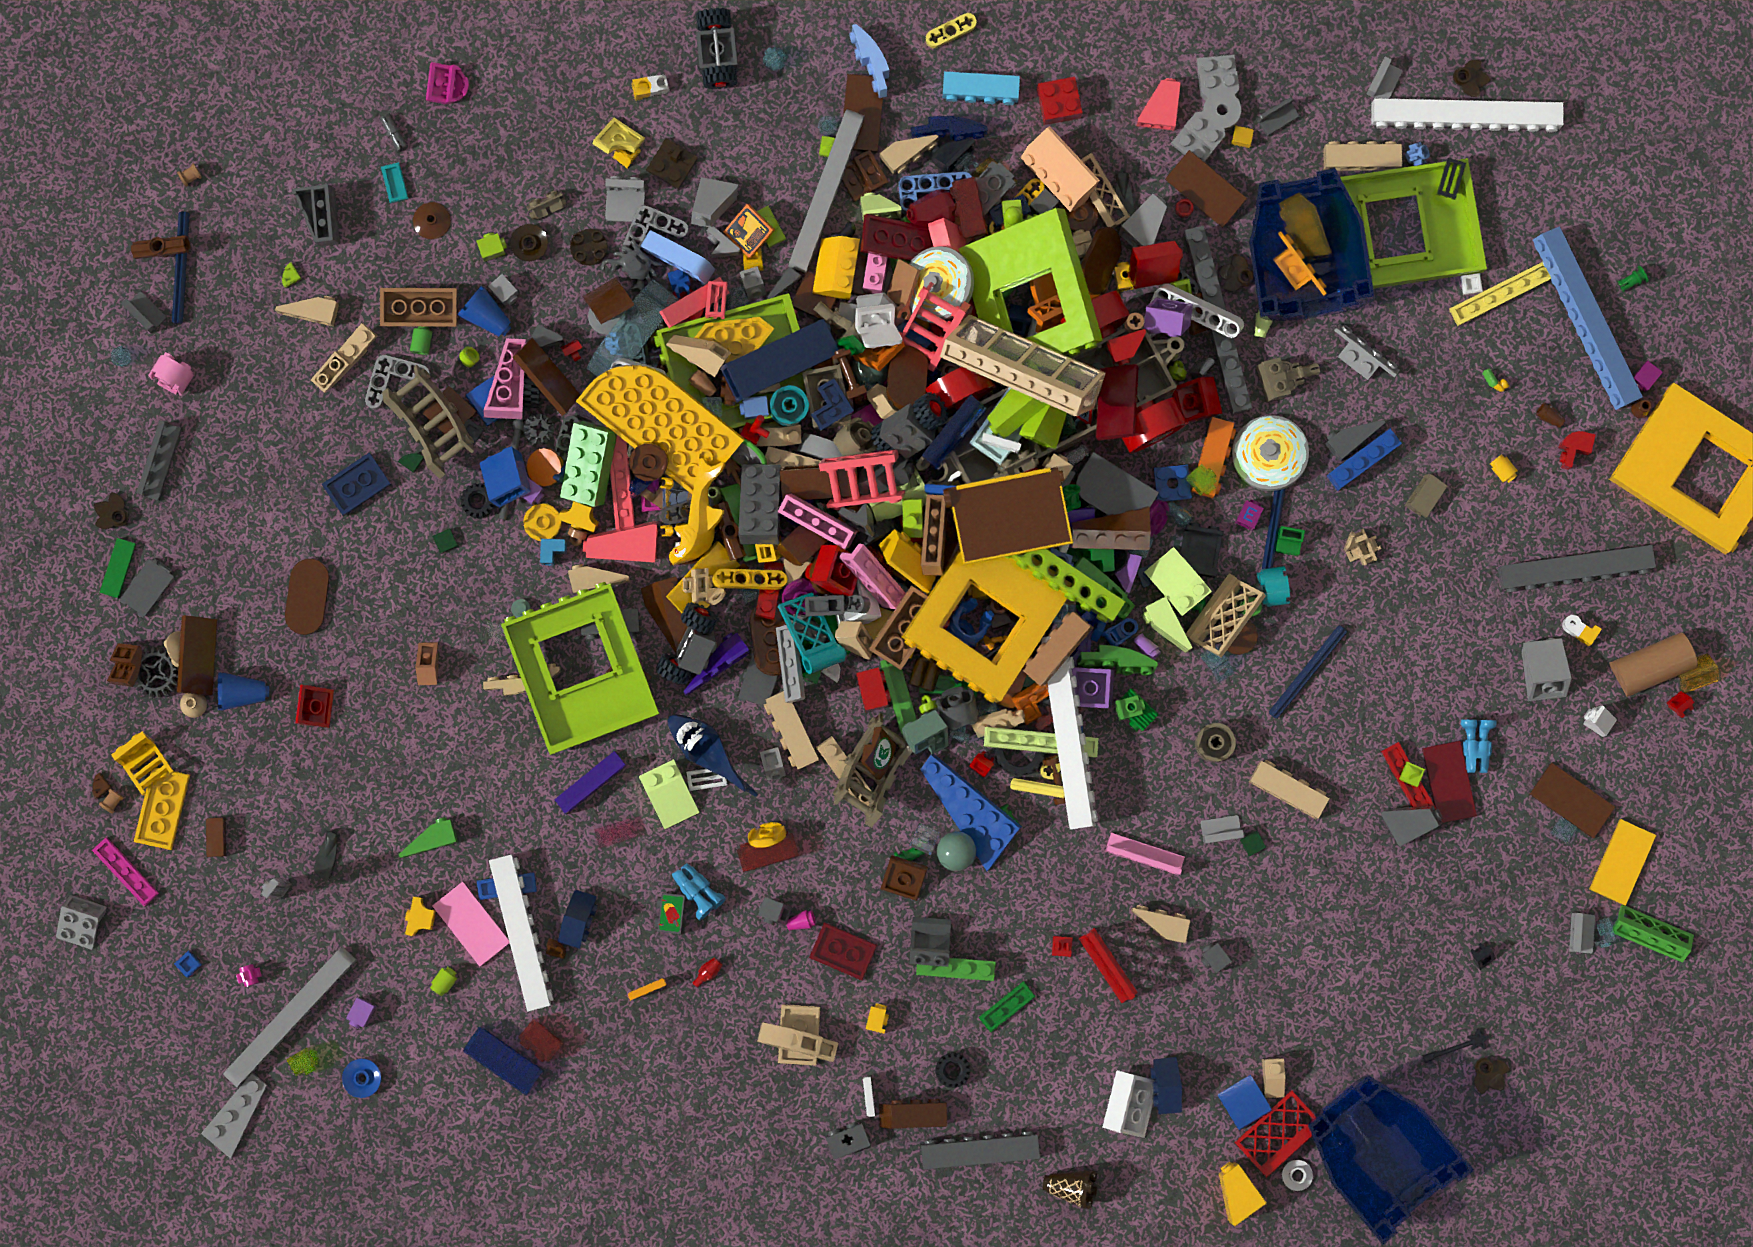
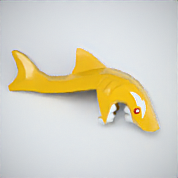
(700, 531)

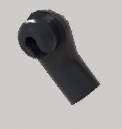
(848, 231)

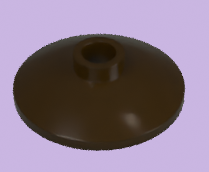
(527, 233)

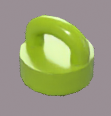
(469, 356)
(1176, 372)
(929, 706)

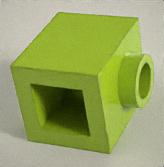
(491, 246)

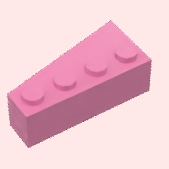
(506, 393)

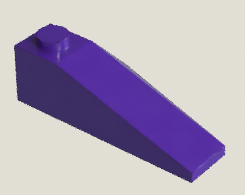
(726, 655)

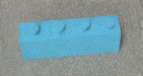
(981, 87)

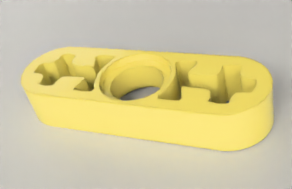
(936, 31)

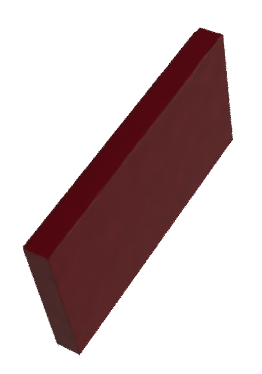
(894, 238)
(1117, 402)
(1449, 781)

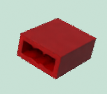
(1154, 264)

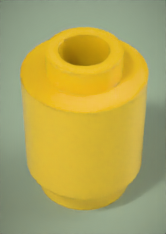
(1504, 468)

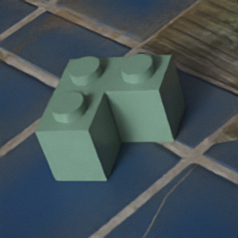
(926, 733)

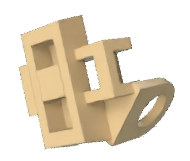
(1359, 550)
(708, 592)

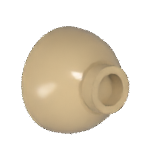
(193, 705)

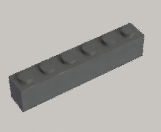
(980, 1151)

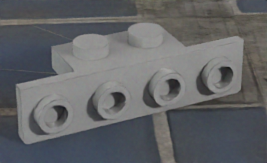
(1361, 356)

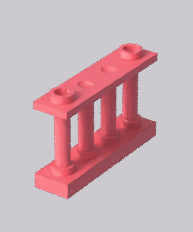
(957, 312)
(869, 461)

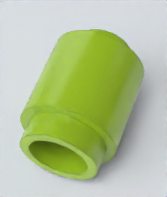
(443, 981)

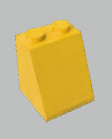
(1238, 1193)

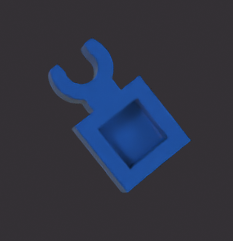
(679, 282)

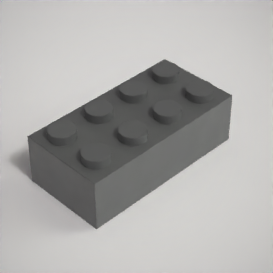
(760, 504)

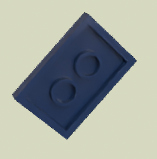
(356, 484)

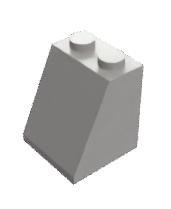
(1144, 223)
(1545, 669)

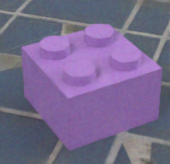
(1168, 317)
(1094, 687)

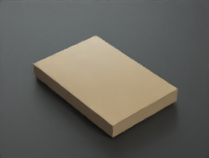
(801, 1019)

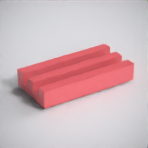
(715, 314)

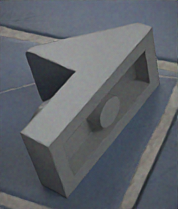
(859, 520)
(824, 605)

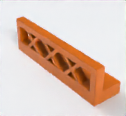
(1053, 315)

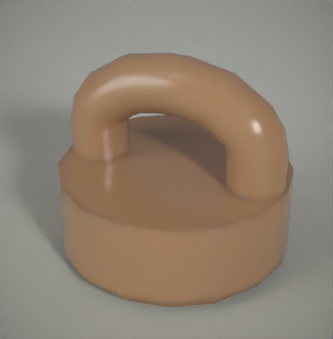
(578, 534)

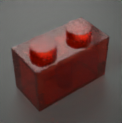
(540, 1040)

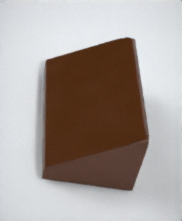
(216, 837)

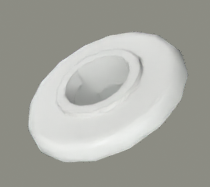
(1290, 1168)

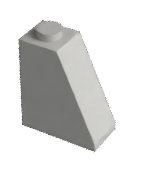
(712, 201)

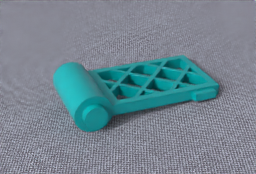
(817, 657)

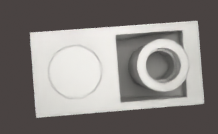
(1599, 720)

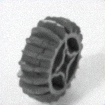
(152, 680)

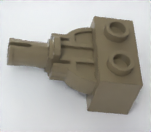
(841, 326)
(1281, 378)

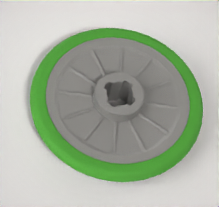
(748, 454)

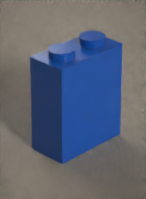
(505, 476)

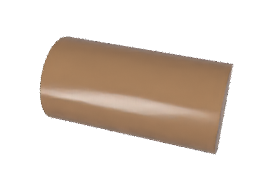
(419, 307)
(889, 641)
(1654, 664)

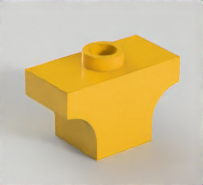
(579, 517)
(419, 917)

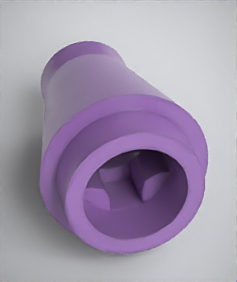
(1147, 647)

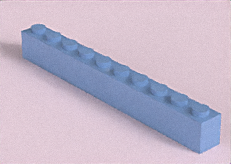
(1587, 318)

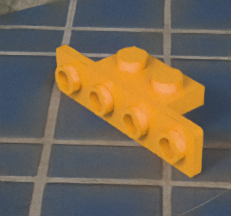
(1294, 267)

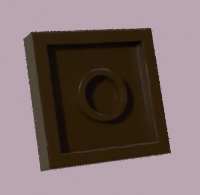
(672, 164)

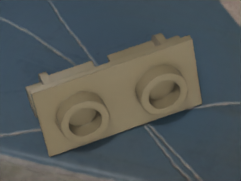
(539, 206)
(1024, 461)

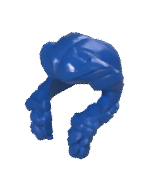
(965, 631)

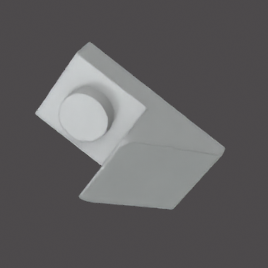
(725, 246)

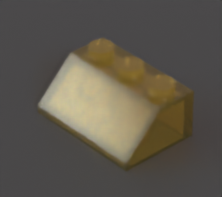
(1304, 226)

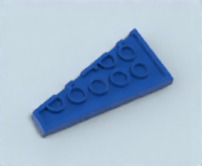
(971, 811)

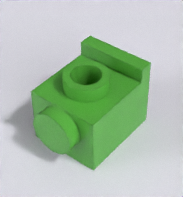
(1123, 711)

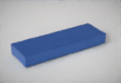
(487, 887)

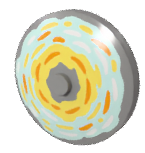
(951, 279)
(1270, 453)

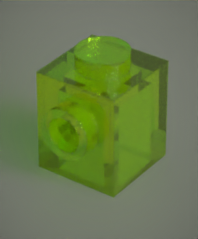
(1202, 480)
(303, 1061)

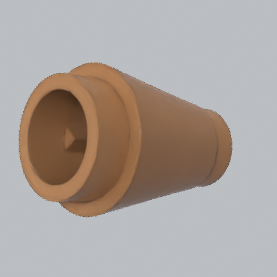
(702, 383)

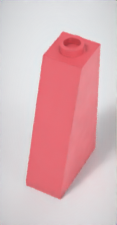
(946, 234)
(627, 543)

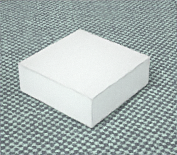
(1471, 284)

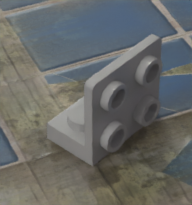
(79, 921)

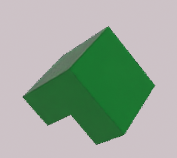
(1289, 541)
(1101, 558)

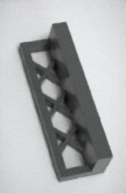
(159, 461)

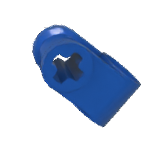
(1119, 633)

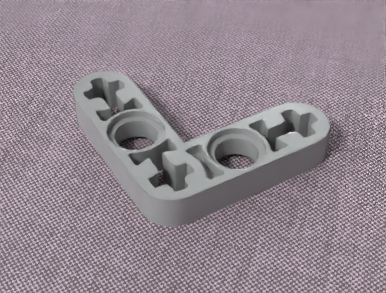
(652, 221)
(391, 370)

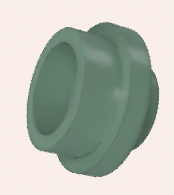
(520, 606)

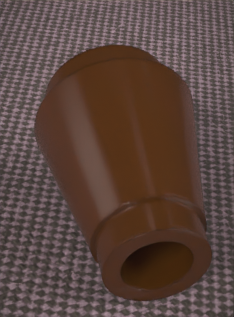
(1637, 409)
(1549, 414)

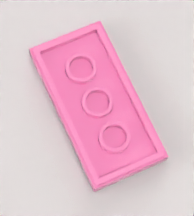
(471, 924)

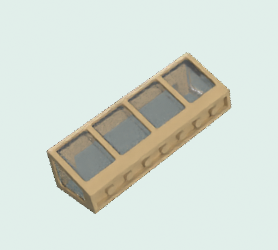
(1023, 365)

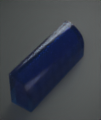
(954, 432)
(503, 1060)

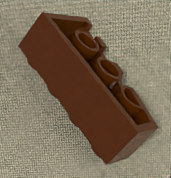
(1117, 531)

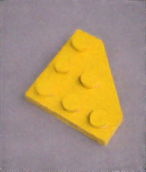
(737, 335)

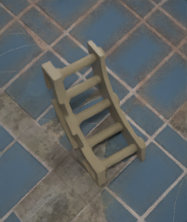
(420, 432)
(876, 799)

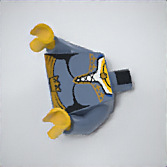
(672, 494)

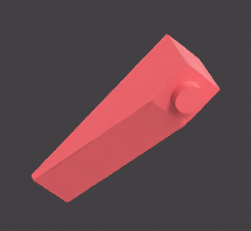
(689, 305)

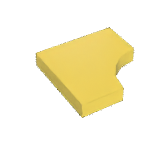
(618, 136)

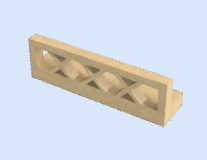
(1098, 199)

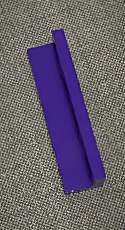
(590, 782)

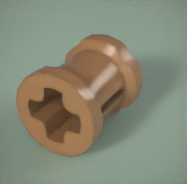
(189, 175)
(1138, 318)
(111, 801)

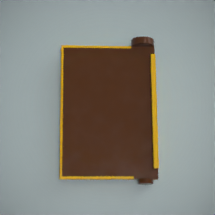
(1010, 515)

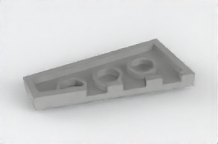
(231, 1121)

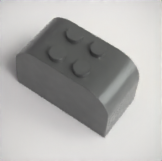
(1111, 488)

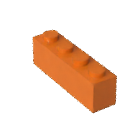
(1216, 450)

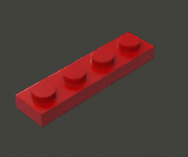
(1396, 760)

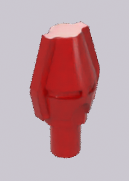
(707, 971)

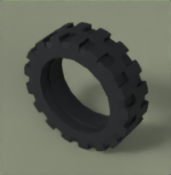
(881, 531)
(1019, 770)

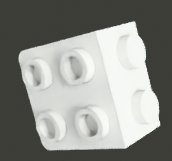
(877, 326)

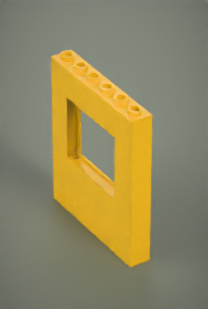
(1663, 452)
(1008, 586)

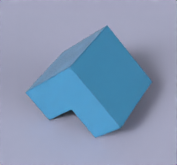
(549, 548)

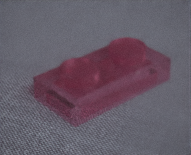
(615, 833)

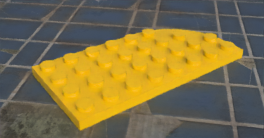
(652, 408)

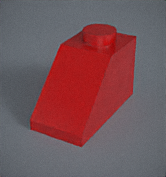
(1125, 347)

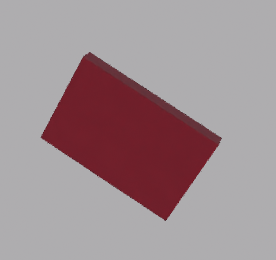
(843, 951)

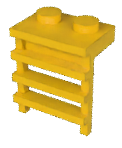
(135, 754)

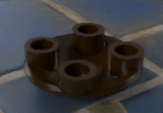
(588, 247)

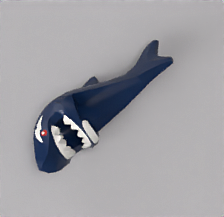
(704, 747)

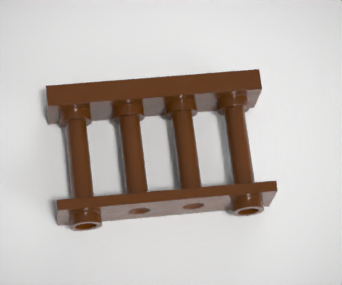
(857, 394)

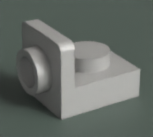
(753, 283)
(772, 764)

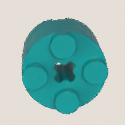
(798, 401)
(1274, 586)

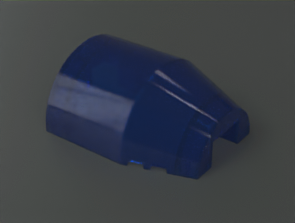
(1343, 271)
(1383, 1154)

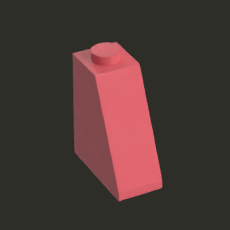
(1162, 107)

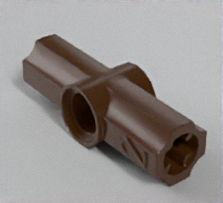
(170, 246)
(732, 543)

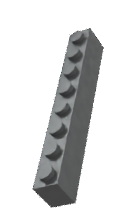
(1576, 567)

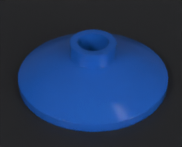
(351, 1080)

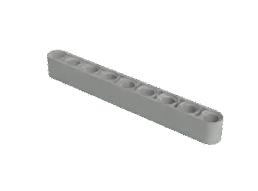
(826, 191)
(289, 1016)

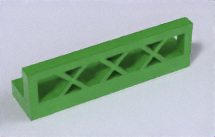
(899, 694)
(1652, 936)

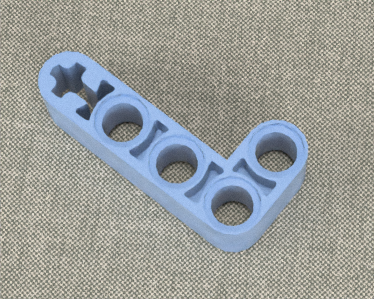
(678, 256)

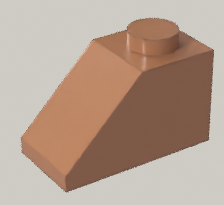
(427, 664)

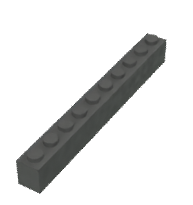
(1223, 346)

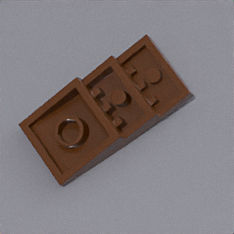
(608, 300)

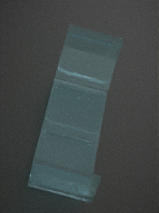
(633, 328)

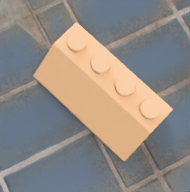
(1060, 169)

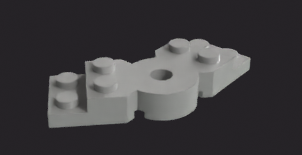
(1218, 88)

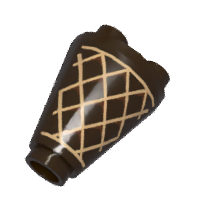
(1073, 1187)

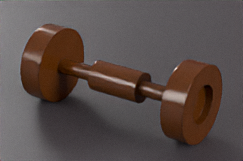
(1053, 760)

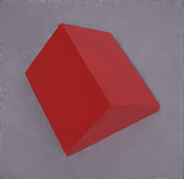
(314, 706)

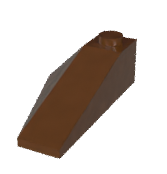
(663, 611)

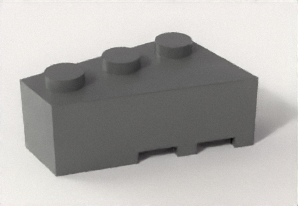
(320, 213)

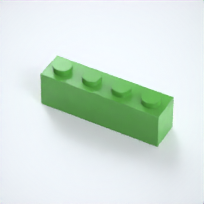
(960, 969)

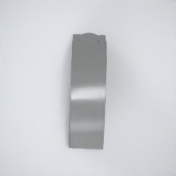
(819, 448)

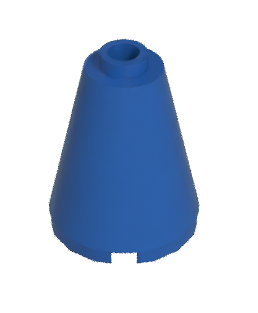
(485, 313)
(239, 691)

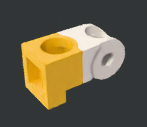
(649, 86)
(1585, 634)

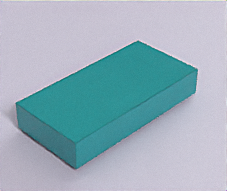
(394, 183)

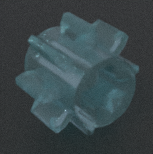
(774, 58)

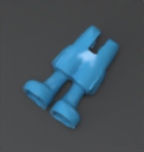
(1477, 749)
(693, 885)

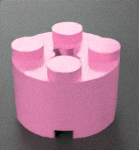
(171, 374)

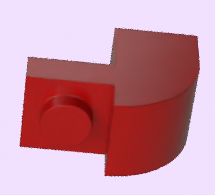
(1576, 442)

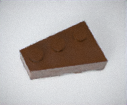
(913, 1114)

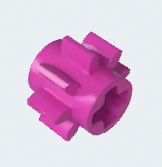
(248, 975)

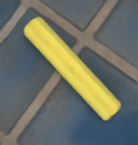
(1038, 788)

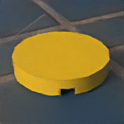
(538, 526)
(767, 835)

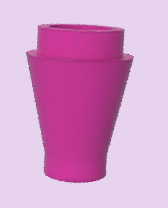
(803, 920)

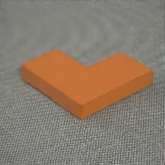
(1028, 700)

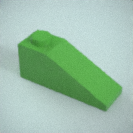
(433, 837)

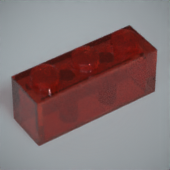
(968, 208)
(757, 857)

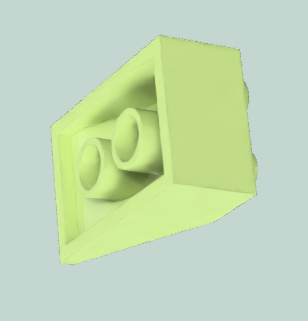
(1177, 581)
(1164, 621)
(669, 794)

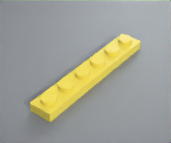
(1500, 293)

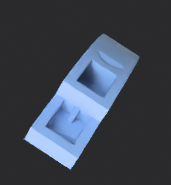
(870, 55)

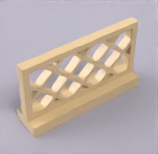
(1216, 609)

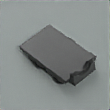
(994, 185)
(148, 587)
(756, 685)

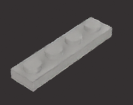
(790, 665)
(275, 888)

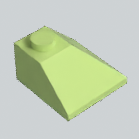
(879, 206)

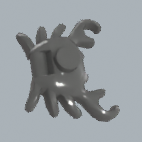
(633, 263)

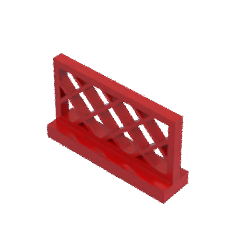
(1108, 966)
(1289, 1148)

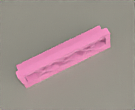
(873, 576)
(1145, 854)

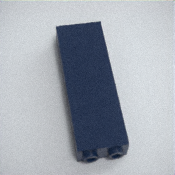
(780, 360)

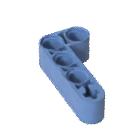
(917, 190)

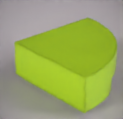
(290, 275)

